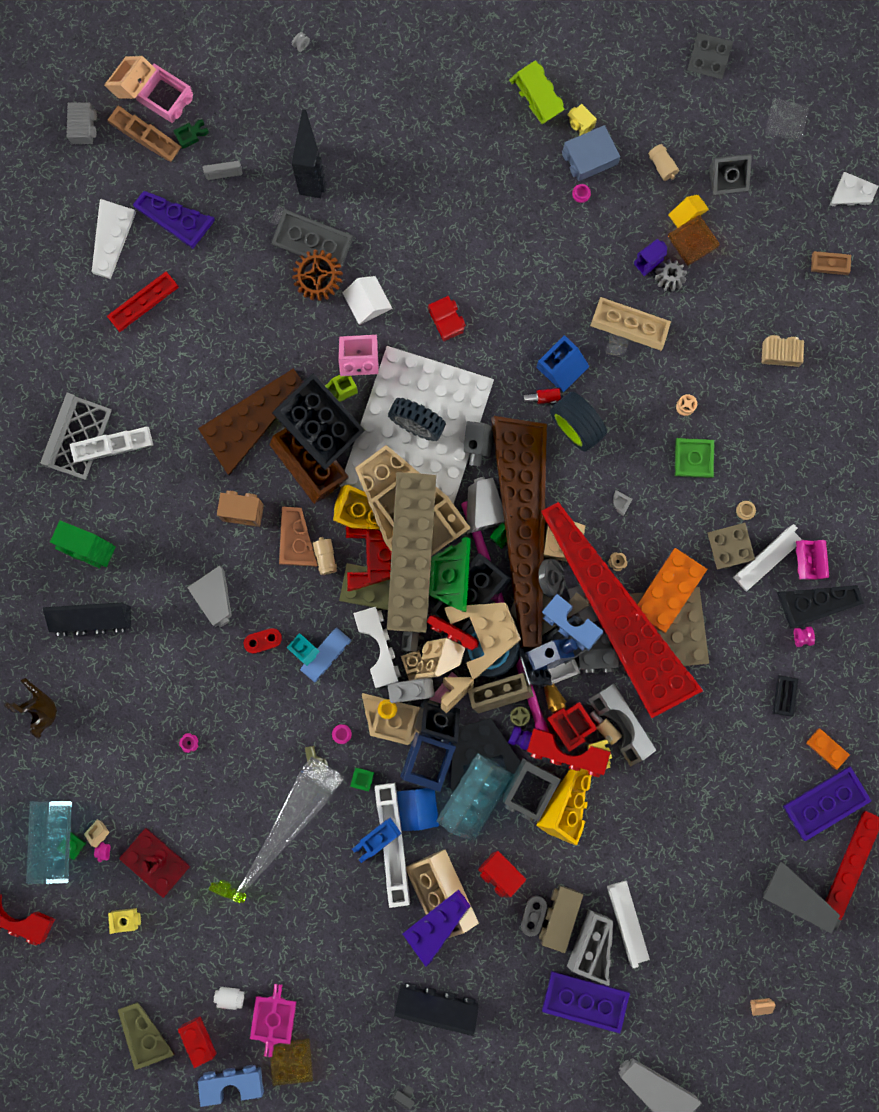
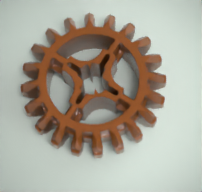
(324, 275)

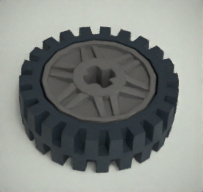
(416, 419)

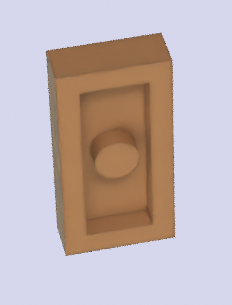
(831, 263)

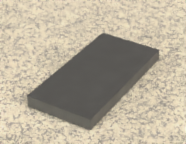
(303, 234)

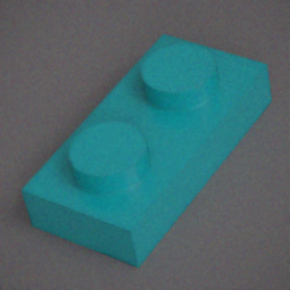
(303, 649)

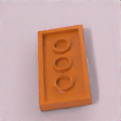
(671, 589)

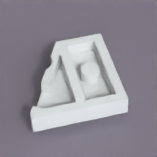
(853, 191)

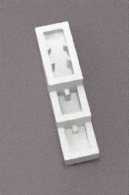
(111, 444)

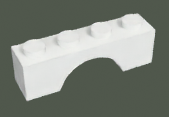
(369, 623)

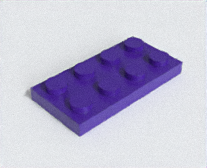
(827, 803)
(585, 1002)

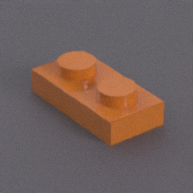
(827, 749)

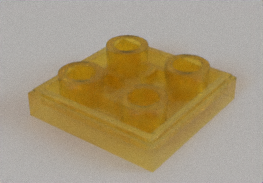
(291, 1062)

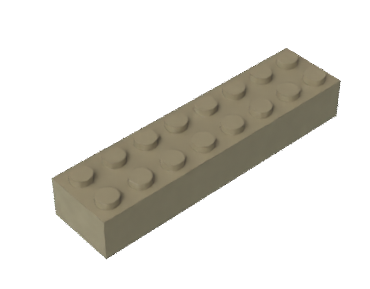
(411, 552)

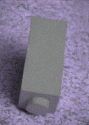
(483, 505)
(213, 596)

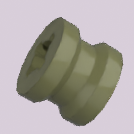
(522, 715)

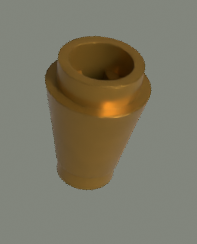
(554, 699)

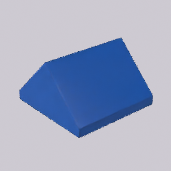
(417, 809)

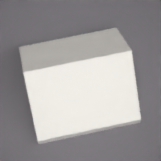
(366, 299)

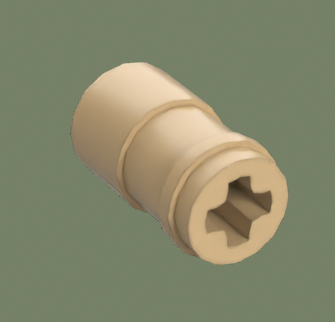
(663, 162)
(324, 553)

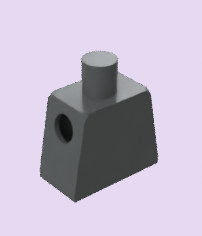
(478, 441)

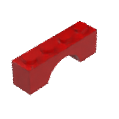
(544, 745)
(33, 928)

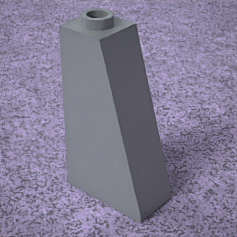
(656, 1090)

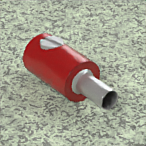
(544, 396)

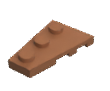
(295, 540)

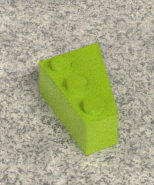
(538, 92)

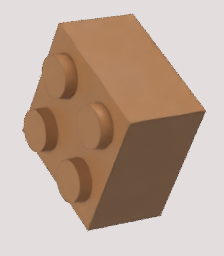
(240, 509)

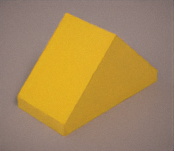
(687, 210)

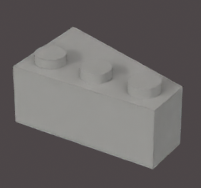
(592, 948)

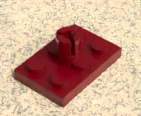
(154, 862)

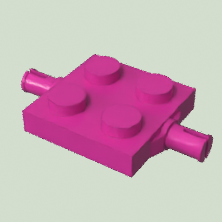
(273, 1020)

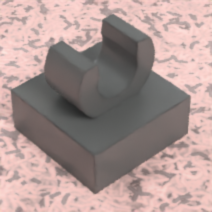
(410, 641)
(403, 1098)

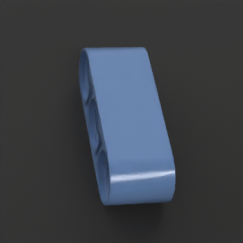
(329, 650)

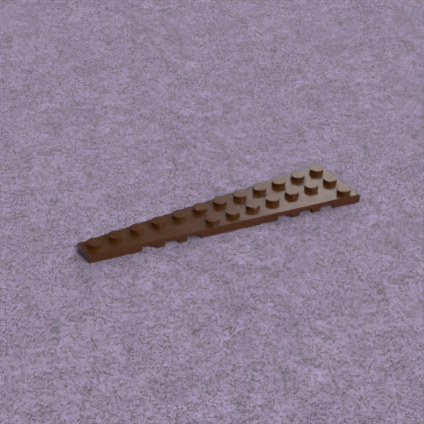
(522, 479)

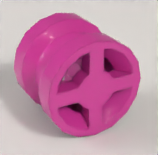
(804, 636)

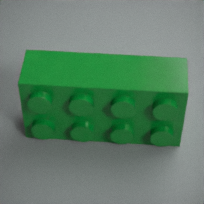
(82, 545)

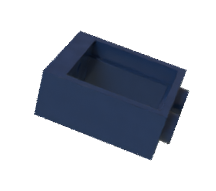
(435, 784)

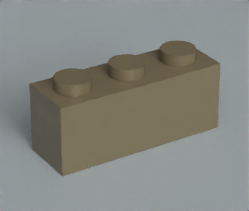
(500, 693)
(560, 918)

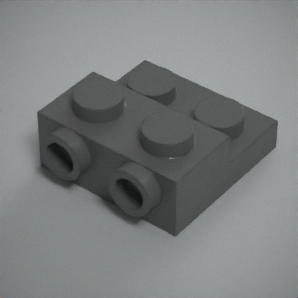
(599, 657)

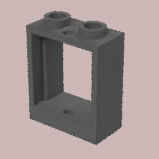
(524, 766)

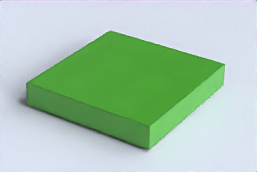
(694, 458)

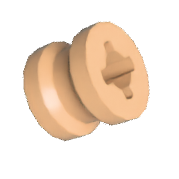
(689, 402)

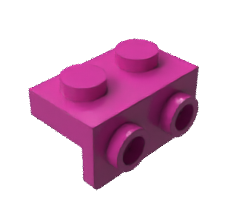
(812, 559)

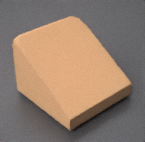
(762, 1006)

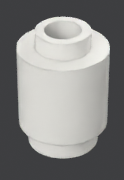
(229, 998)

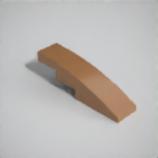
(144, 133)

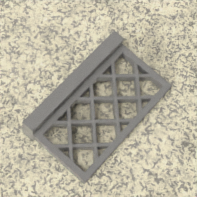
(60, 429)

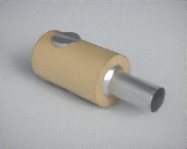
(606, 728)

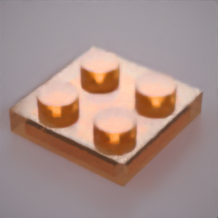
(693, 240)

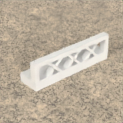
(767, 558)
(628, 923)

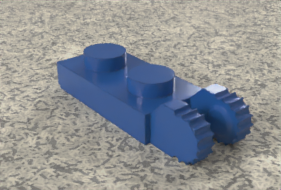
(378, 839)

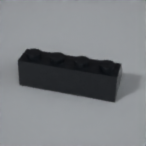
(484, 586)
(88, 618)
(436, 1009)

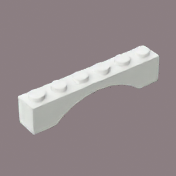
(394, 852)

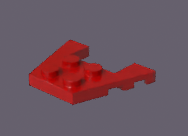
(377, 556)

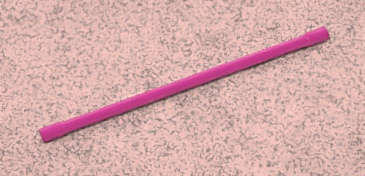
(533, 703)

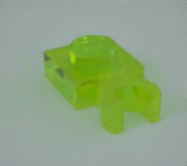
(223, 888)

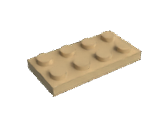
(630, 323)

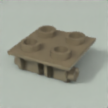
(731, 546)

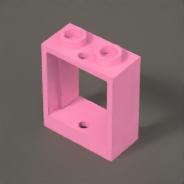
(176, 110)
(358, 353)

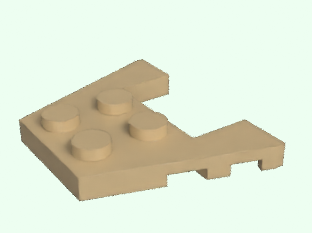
(494, 630)

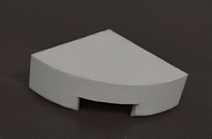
(621, 502)

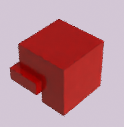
(572, 725)

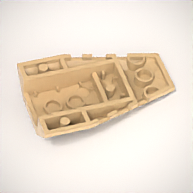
(379, 484)

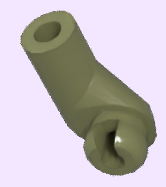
(310, 752)

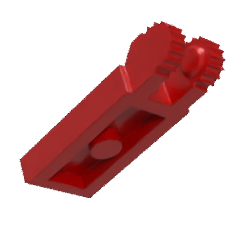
(454, 633)

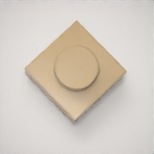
(96, 833)

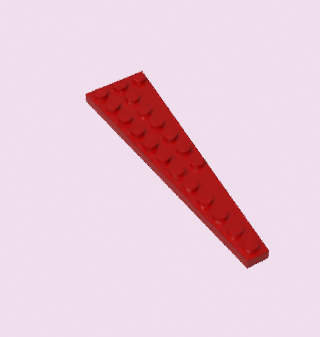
(644, 654)

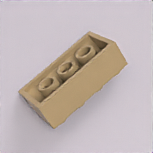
(436, 881)

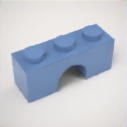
(584, 635)
(248, 1082)

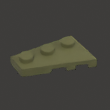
(142, 1036)

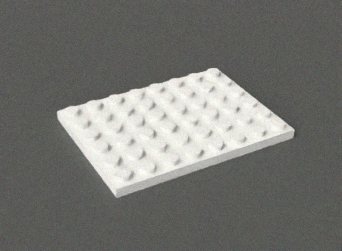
(445, 390)

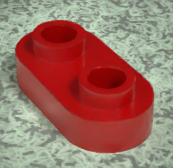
(262, 640)

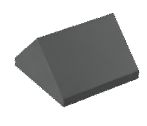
(730, 174)

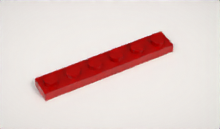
(853, 863)

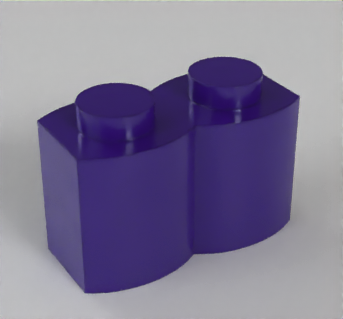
(651, 256)

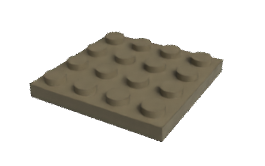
(687, 632)

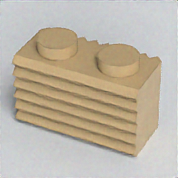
(782, 351)

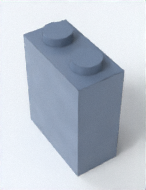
(590, 153)

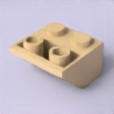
(439, 657)

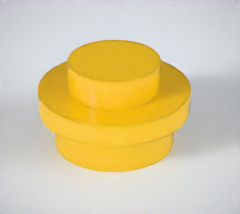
(387, 709)

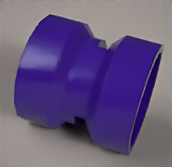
(520, 738)

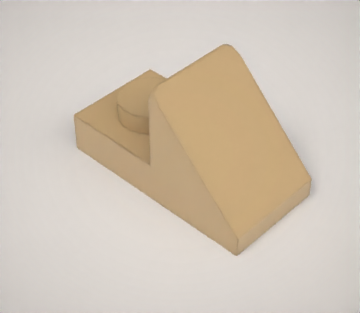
(458, 689)

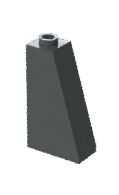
(798, 898)

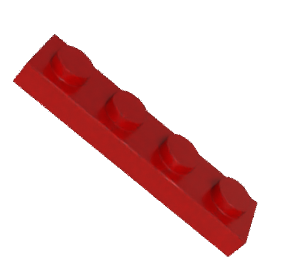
(142, 301)

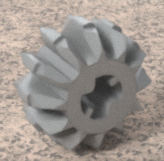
(672, 281)

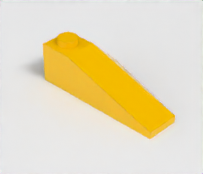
(354, 509)
(565, 809)

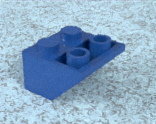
(563, 364)

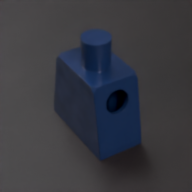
(557, 653)

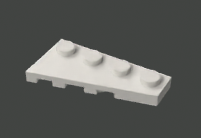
(111, 232)

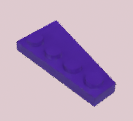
(179, 221)

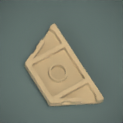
(397, 729)

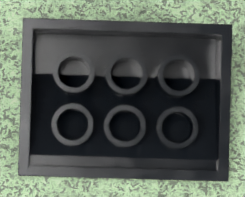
(307, 162)
(318, 421)

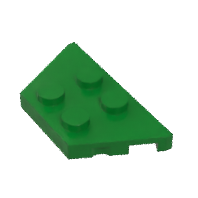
(450, 575)

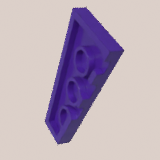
(435, 928)

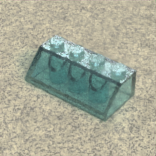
(475, 798)
(48, 842)

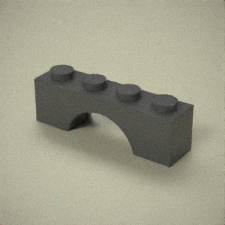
(635, 744)

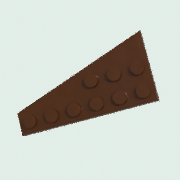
(242, 425)

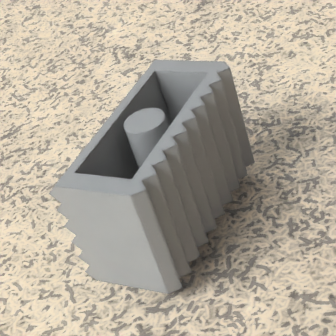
(80, 123)
(411, 690)

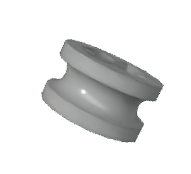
(300, 41)

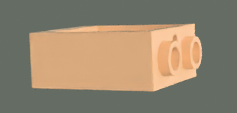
(125, 78)

